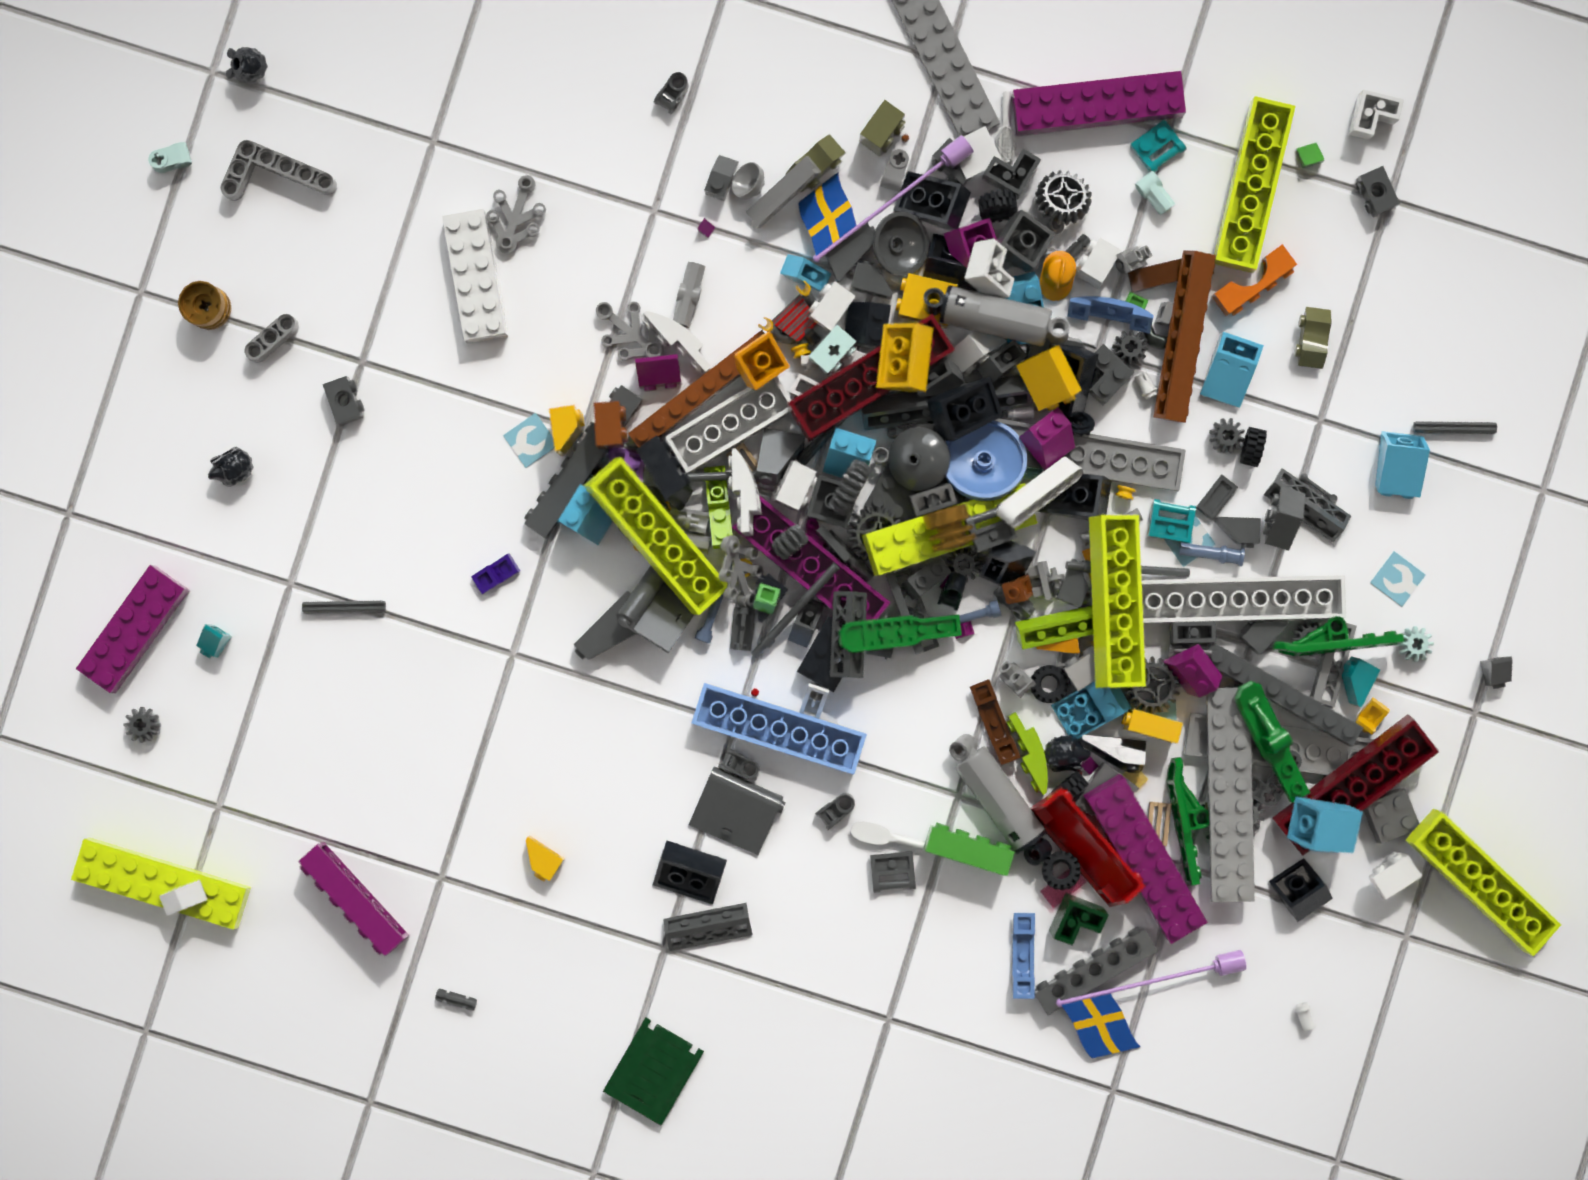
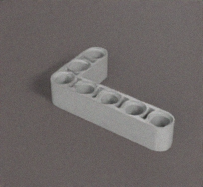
(274, 166)

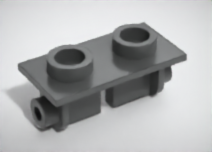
(1020, 610)
(742, 629)

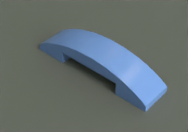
(1111, 309)
(1023, 956)

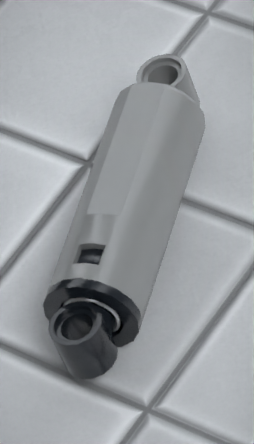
(996, 316)
(1000, 799)

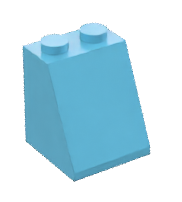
(845, 449)
(1401, 464)
(586, 516)
(1324, 825)

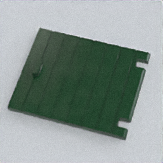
(653, 1071)

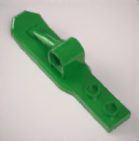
(896, 632)
(1325, 641)
(1270, 738)
(1184, 812)

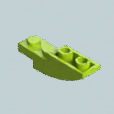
(718, 507)
(1034, 761)

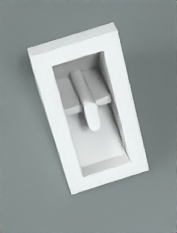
(814, 701)
(183, 897)

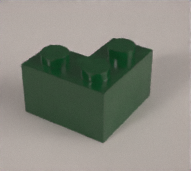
(1073, 915)

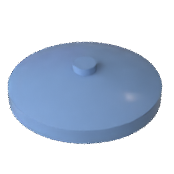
(987, 462)

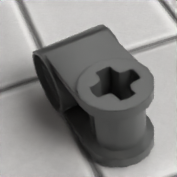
(671, 93)
(738, 764)
(835, 811)

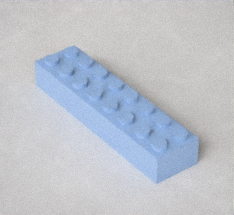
(779, 728)

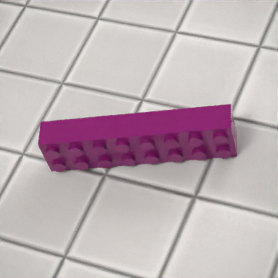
(1098, 103)
(810, 562)
(1144, 853)

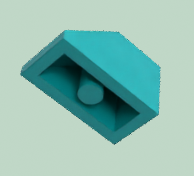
(212, 641)
(1358, 680)

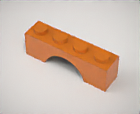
(1276, 265)

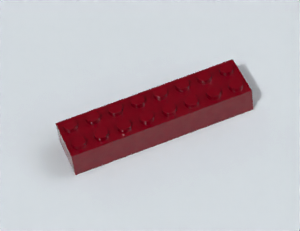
(853, 388)
(1370, 771)

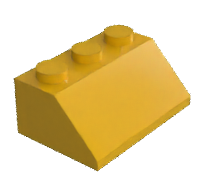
(904, 357)
(566, 427)

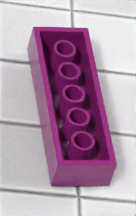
(132, 629)
(353, 898)

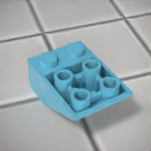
(1026, 290)
(1231, 369)
(1090, 709)

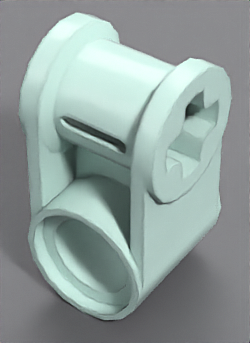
(174, 157)

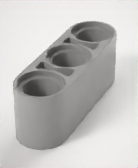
(282, 335)

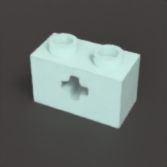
(821, 355)

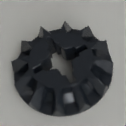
(1086, 421)

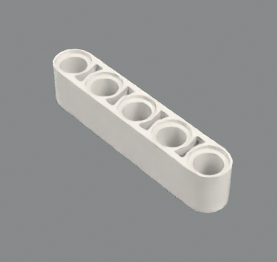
(1039, 492)

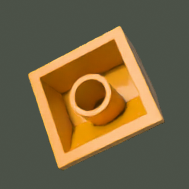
(760, 361)

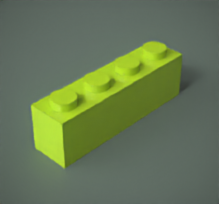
(1055, 627)

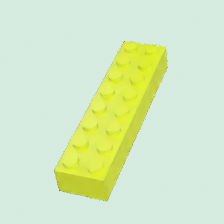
(1253, 184)
(656, 536)
(910, 542)
(1117, 601)
(148, 877)
(1483, 882)

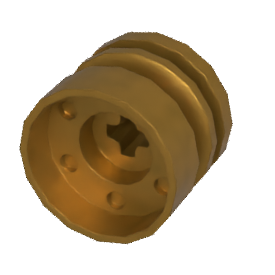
(194, 301)
(949, 527)

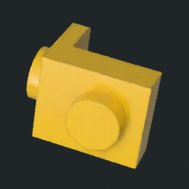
(1372, 715)

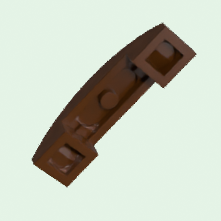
(1154, 275)
(994, 722)

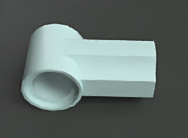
(1151, 188)

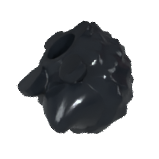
(246, 64)
(231, 467)
(1065, 754)

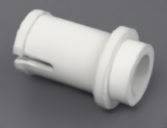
(1146, 385)
(1026, 412)
(1305, 1016)

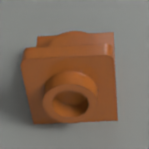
(1018, 590)

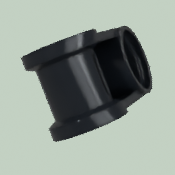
(953, 591)

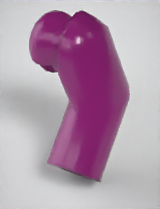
(811, 528)

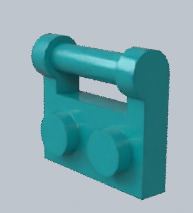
(1153, 141)
(1168, 527)

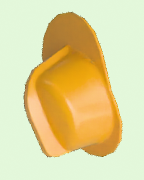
(1057, 275)

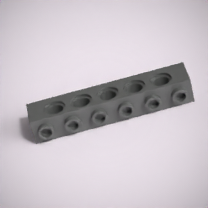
(1107, 971)

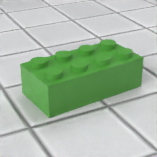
(969, 850)

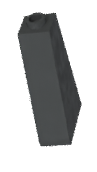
(604, 632)

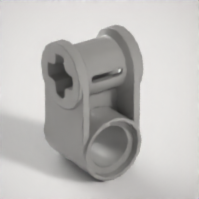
(893, 173)

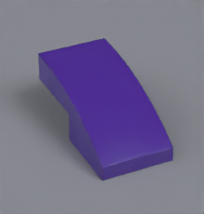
(495, 573)

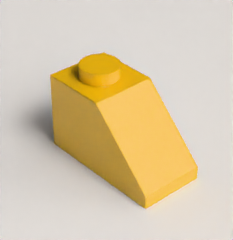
(543, 859)

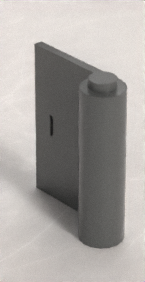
(654, 612)
(736, 806)

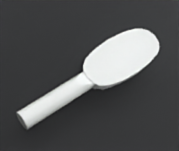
(1005, 137)
(879, 835)

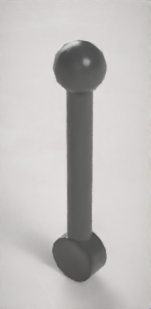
(1304, 477)

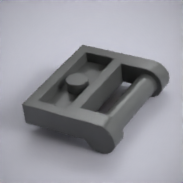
(990, 535)
(892, 864)

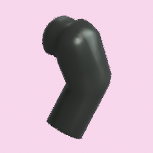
(1155, 340)

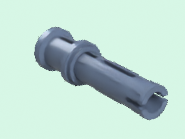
(1222, 554)

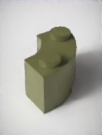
(825, 155)
(1313, 338)

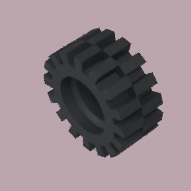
(997, 205)
(1253, 447)
(1062, 684)
(1073, 784)
(1061, 857)

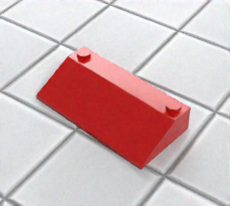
(1097, 859)

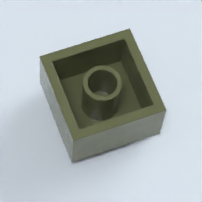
(882, 128)

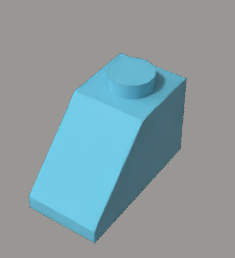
(801, 269)

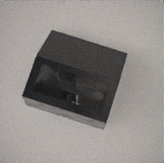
(1006, 562)

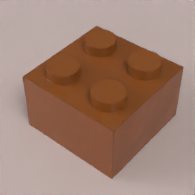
(609, 425)

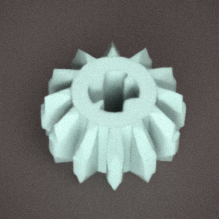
(1422, 645)

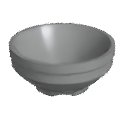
(745, 179)

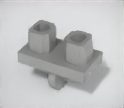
(1132, 259)
(690, 519)
(1046, 590)
(1016, 678)

